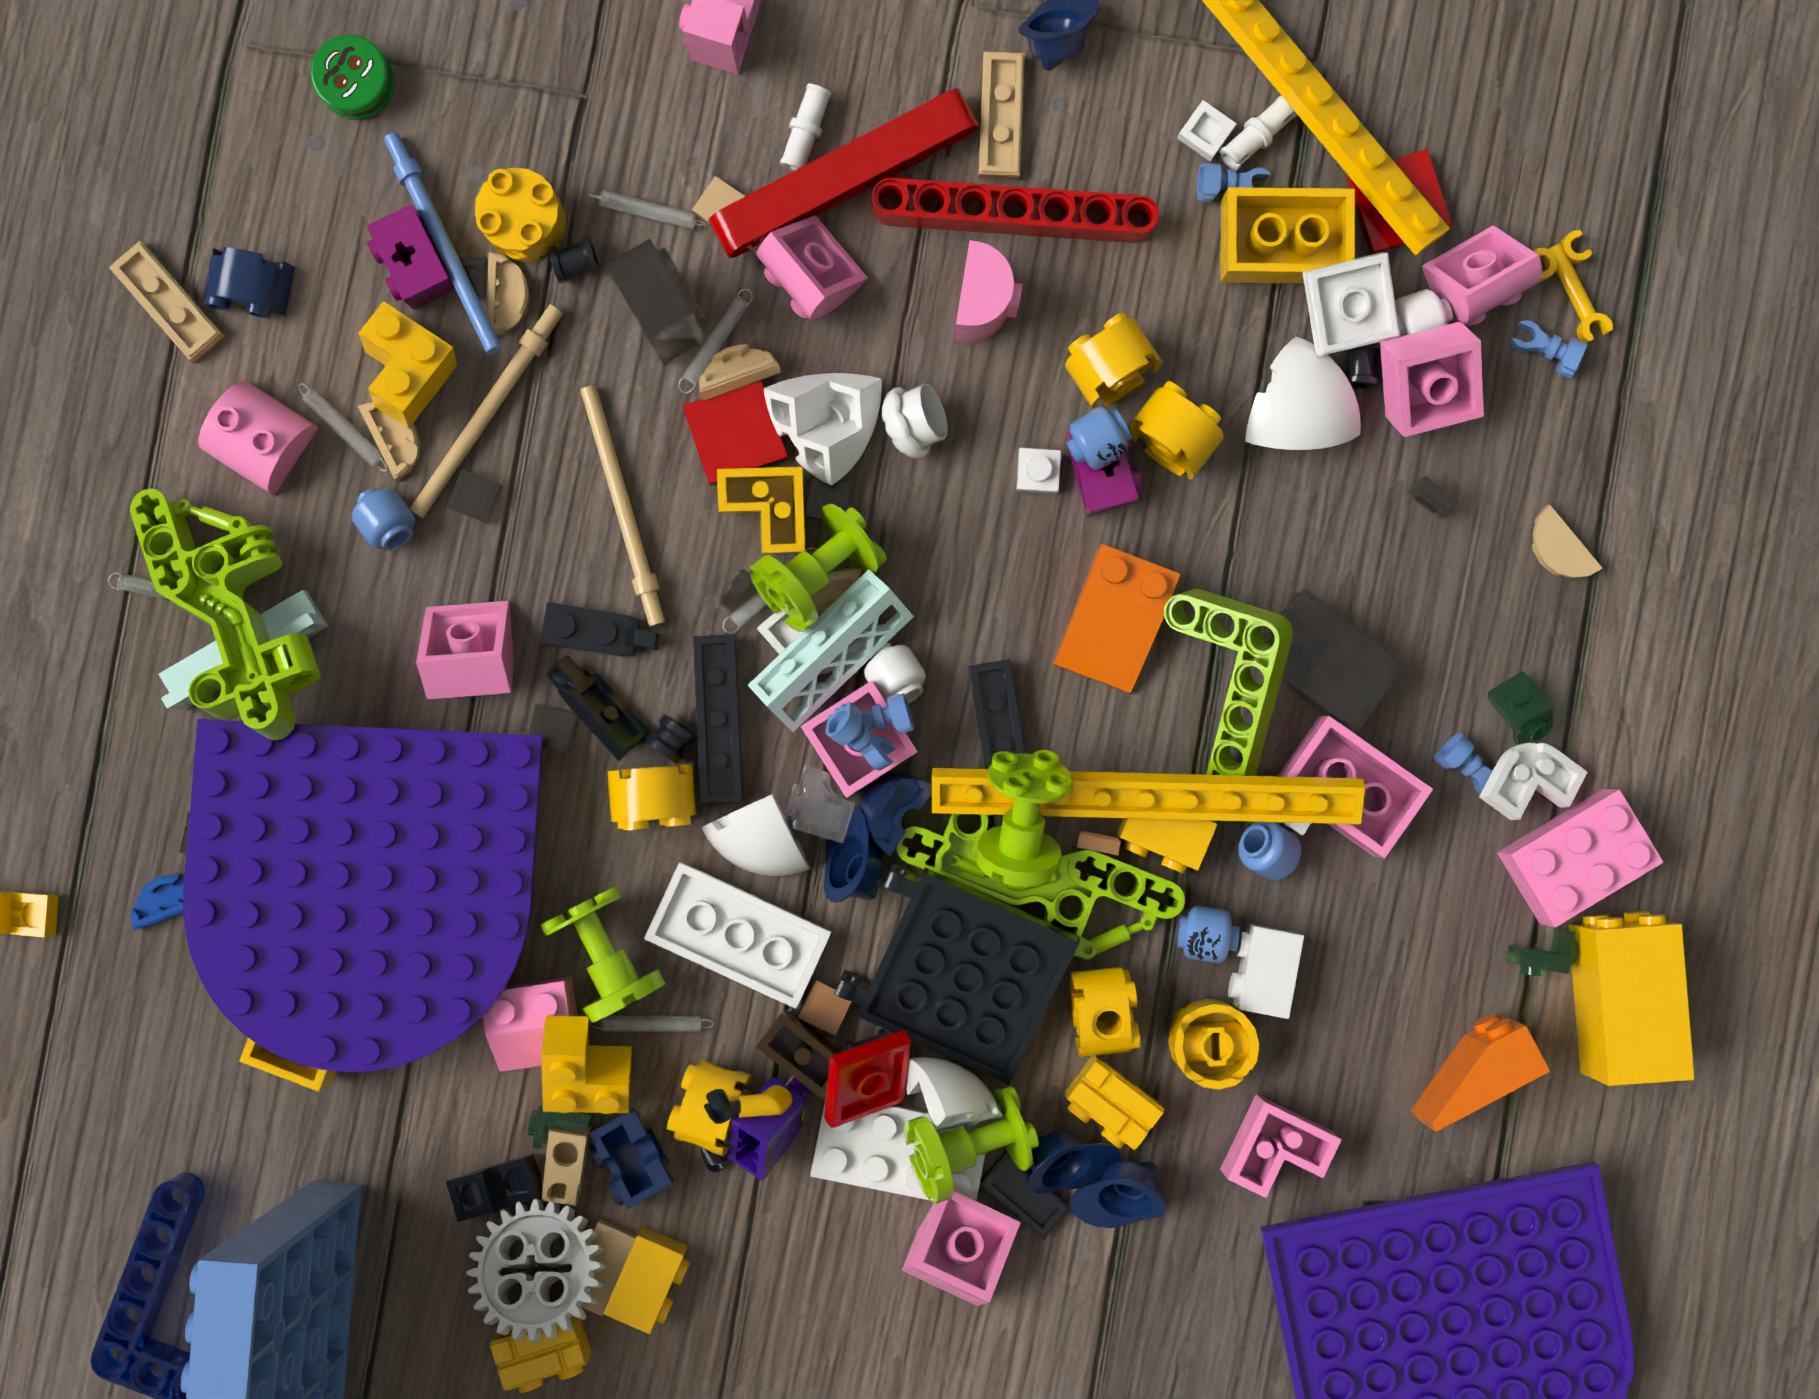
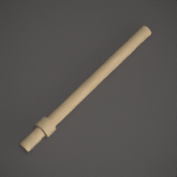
(531, 344)
(644, 583)

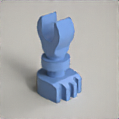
(1211, 180)
(1569, 354)
(896, 712)
(847, 728)
(1457, 753)

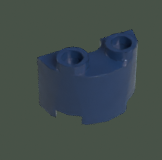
(247, 280)
(886, 803)
(632, 1157)

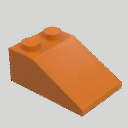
(1116, 618)
(1480, 1070)

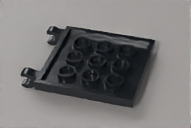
(963, 973)

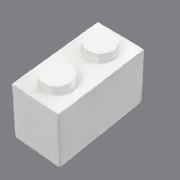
(1266, 970)

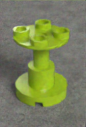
(795, 583)
(1019, 846)
(611, 970)
(955, 1149)

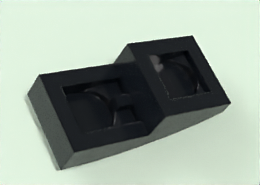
(495, 1187)

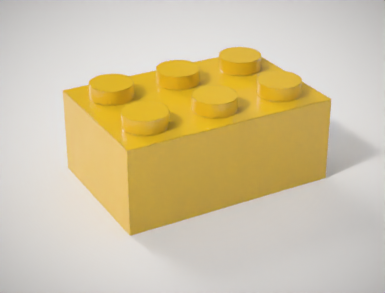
(1284, 231)

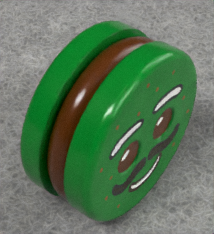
(352, 77)

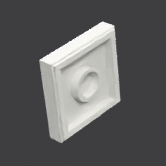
(1351, 304)

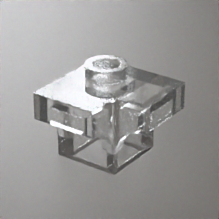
(817, 808)

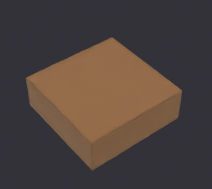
(1097, 842)
(824, 1008)

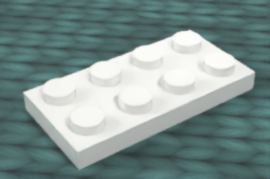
(738, 935)
(875, 1154)

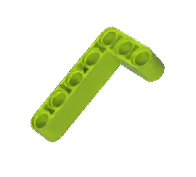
(1242, 689)

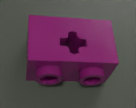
(394, 238)
(1106, 493)

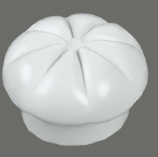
(914, 419)

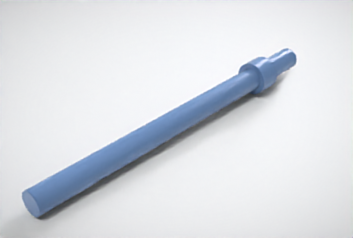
(410, 175)

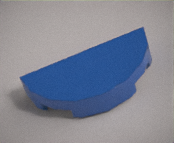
(158, 901)

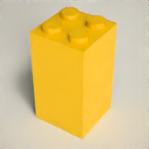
(1631, 999)

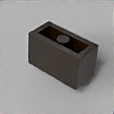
(799, 1051)

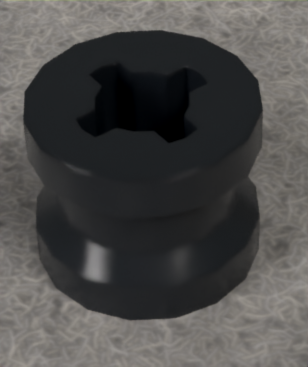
(670, 739)

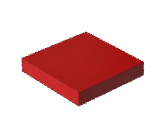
(1421, 173)
(734, 431)
(867, 1079)

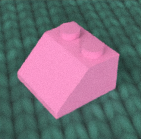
(466, 650)
(518, 1020)
(962, 1248)

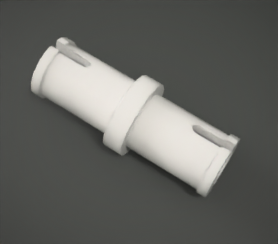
(805, 127)
(1257, 133)

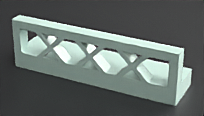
(290, 616)
(826, 645)

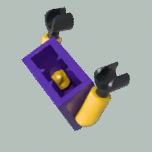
(761, 1127)

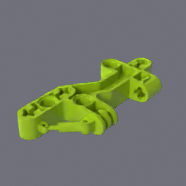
(252, 665)
(958, 862)

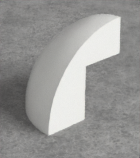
(1305, 403)
(826, 419)
(758, 839)
(952, 1094)

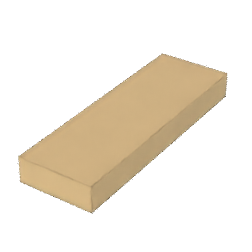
(1001, 115)
(166, 301)

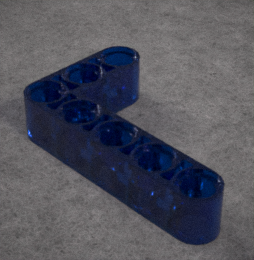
(147, 1298)

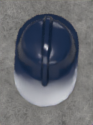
(1058, 29)
(854, 865)
(1068, 1163)
(1121, 1196)

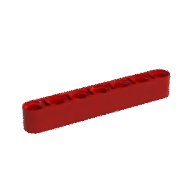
(844, 172)
(1033, 200)

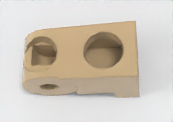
(565, 1165)

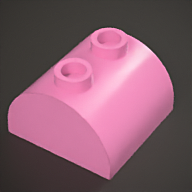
(810, 267)
(1483, 274)
(986, 294)
(255, 435)

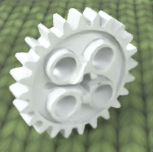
(535, 1309)

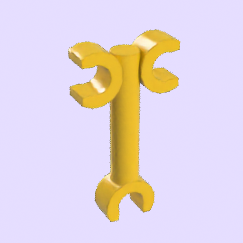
(1561, 259)

